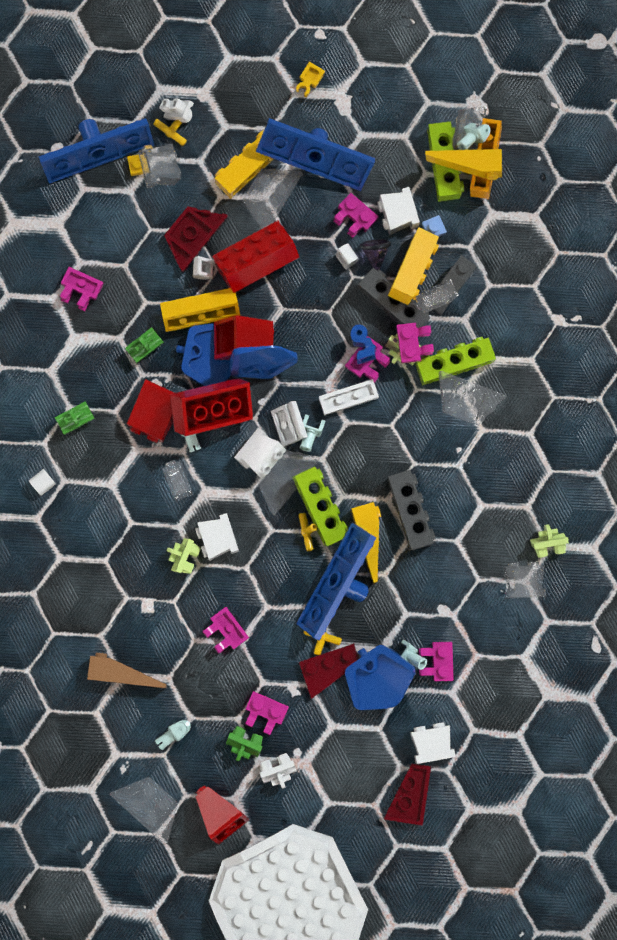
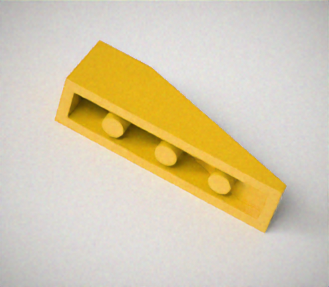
(476, 162)
(368, 518)

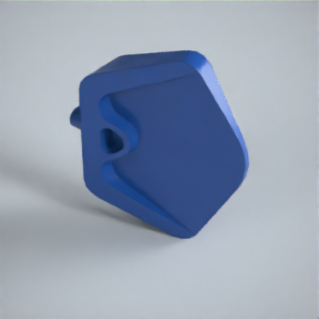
(199, 359)
(261, 361)
(378, 678)

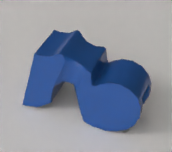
(360, 339)

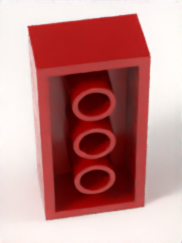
(255, 256)
(211, 407)

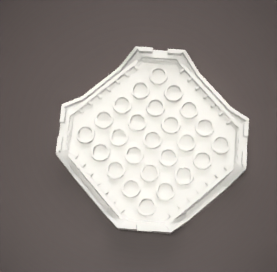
(288, 890)

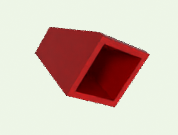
(240, 332)
(152, 412)

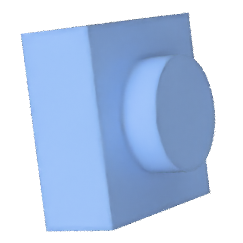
(434, 226)

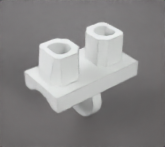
(177, 109)
(277, 774)

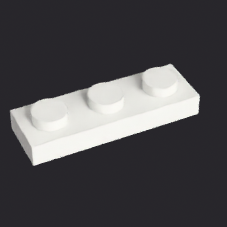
(348, 397)

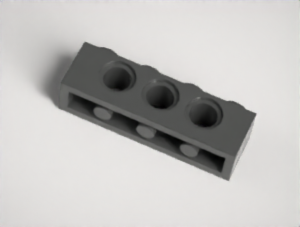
(382, 300)
(409, 480)

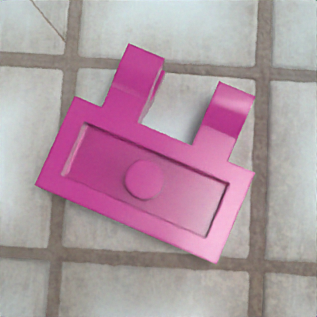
(357, 212)
(82, 284)
(409, 344)
(364, 368)
(229, 628)
(442, 661)
(267, 709)

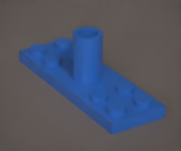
(95, 148)
(315, 154)
(338, 582)

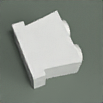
(398, 211)
(260, 453)
(217, 537)
(432, 743)

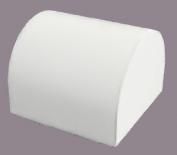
(346, 256)
(203, 268)
(42, 482)

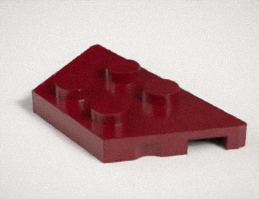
(192, 233)

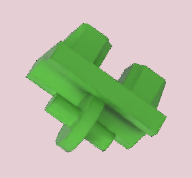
(144, 345)
(74, 418)
(242, 746)

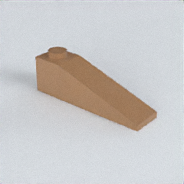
(110, 670)

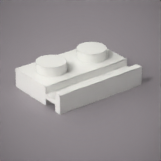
(289, 423)

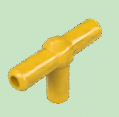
(171, 131)
(306, 531)
(325, 637)

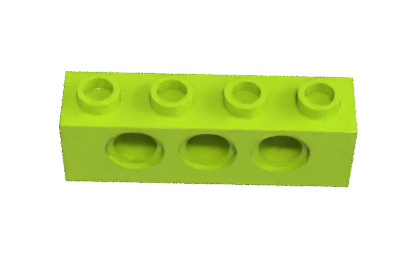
(444, 190)
(481, 346)
(302, 482)

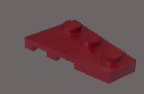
(327, 668)
(411, 796)

